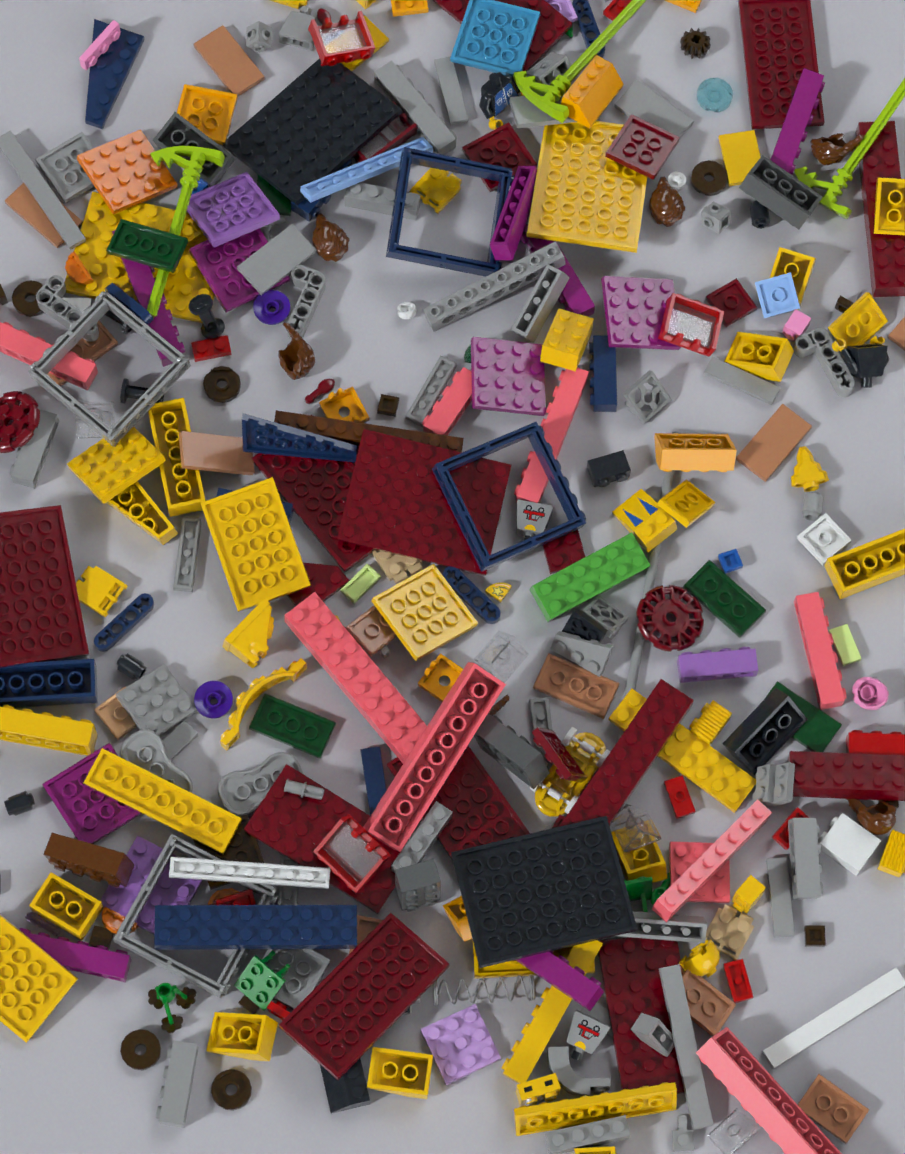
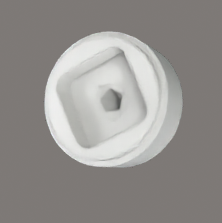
(677, 180)
(406, 310)

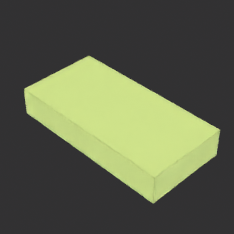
(360, 583)
(845, 645)

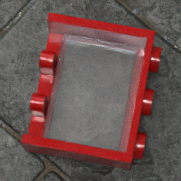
(342, 40)
(691, 324)
(352, 853)

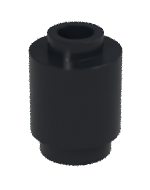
(759, 215)
(131, 666)
(19, 803)

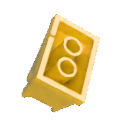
(250, 637)

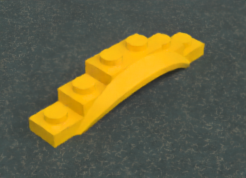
(256, 688)

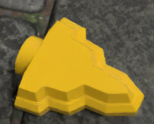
(807, 471)

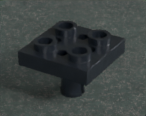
(584, 626)

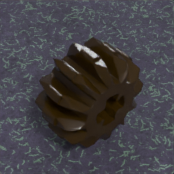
(688, 43)

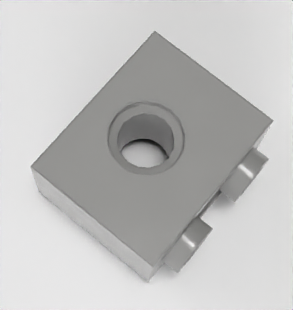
(549, 68)

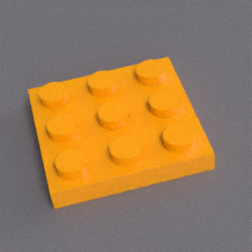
(208, 110)

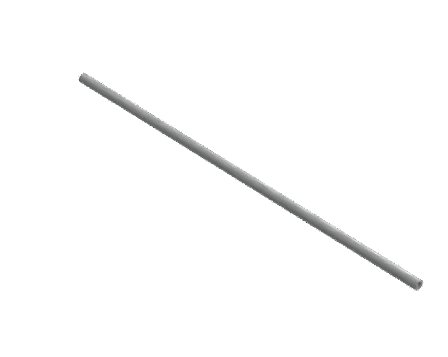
(649, 584)

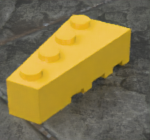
(142, 511)

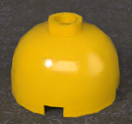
(702, 959)

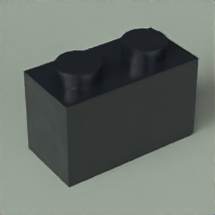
(608, 469)

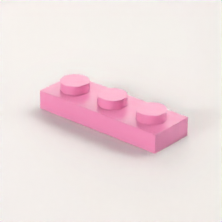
(100, 45)

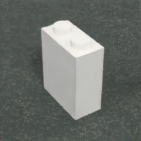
(848, 843)

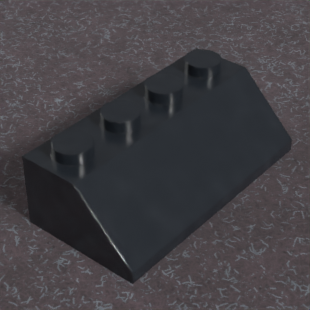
(765, 730)
(348, 1091)

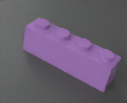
(717, 665)

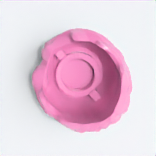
(870, 693)

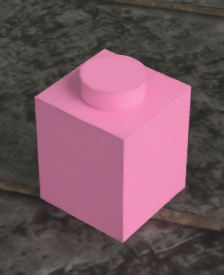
(796, 325)

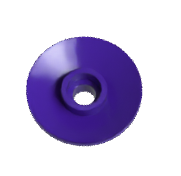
(271, 299)
(209, 691)

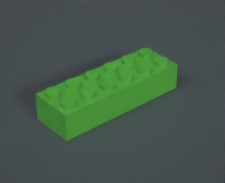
(589, 577)

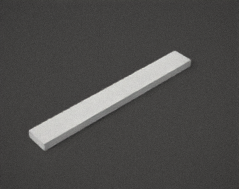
(249, 872)
(834, 1018)

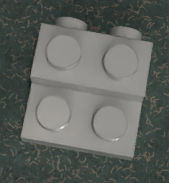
(774, 784)

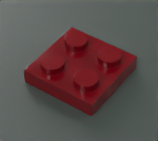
(563, 552)

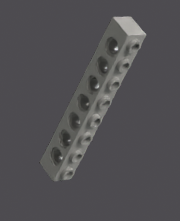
(493, 287)

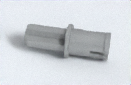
(304, 789)

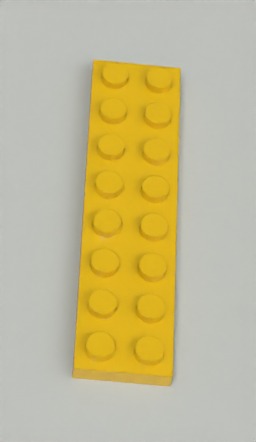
(693, 758)
(162, 801)
(595, 1108)

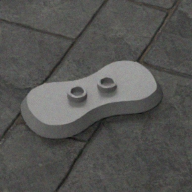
(148, 752)
(244, 790)

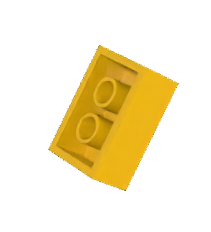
(566, 339)
(66, 906)

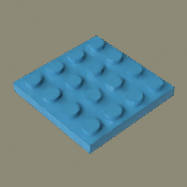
(495, 36)

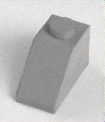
(654, 1034)

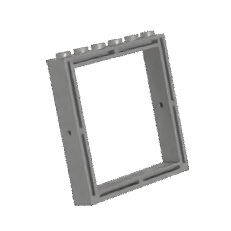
(77, 329)
(122, 938)

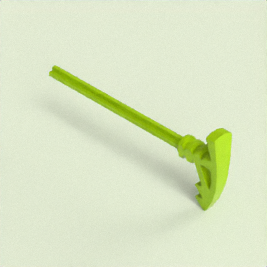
(559, 86)
(845, 174)
(191, 175)

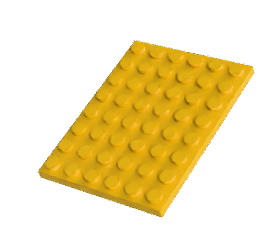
(582, 192)
(107, 269)

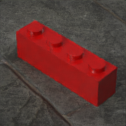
(875, 743)

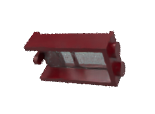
(389, 138)

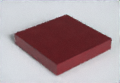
(733, 301)

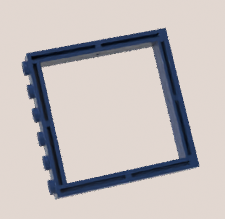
(452, 164)
(553, 471)

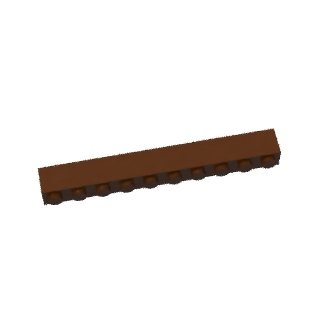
(352, 431)

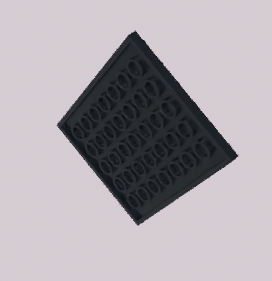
(311, 128)
(543, 891)

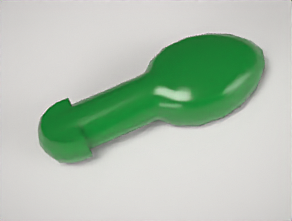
(660, 890)

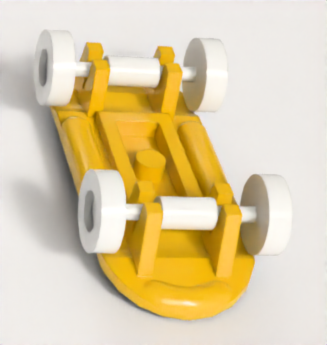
(559, 795)

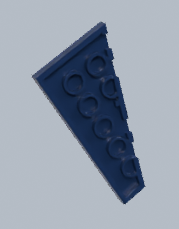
(110, 73)
(278, 439)

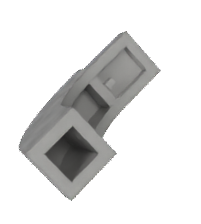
(569, 1081)

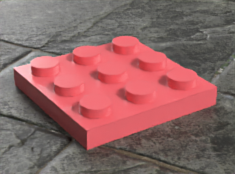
(683, 855)

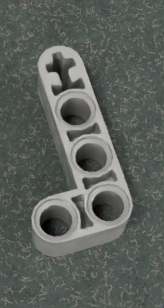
(309, 289)
(56, 302)
(827, 363)

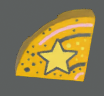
(498, 591)

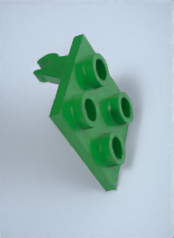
(640, 890)
(261, 982)

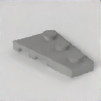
(584, 653)

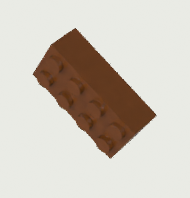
(88, 860)

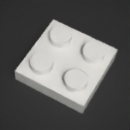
(824, 539)

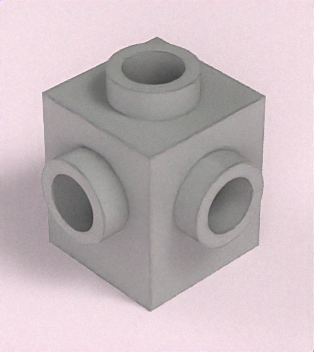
(259, 36)
(716, 217)

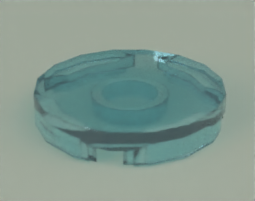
(714, 95)

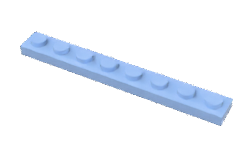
(360, 171)

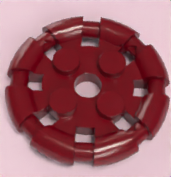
(22, 425)
(666, 628)

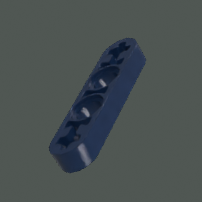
(587, 27)
(129, 303)
(473, 593)
(124, 622)

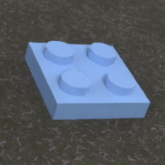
(777, 295)

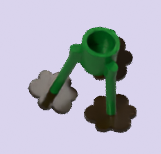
(163, 995)

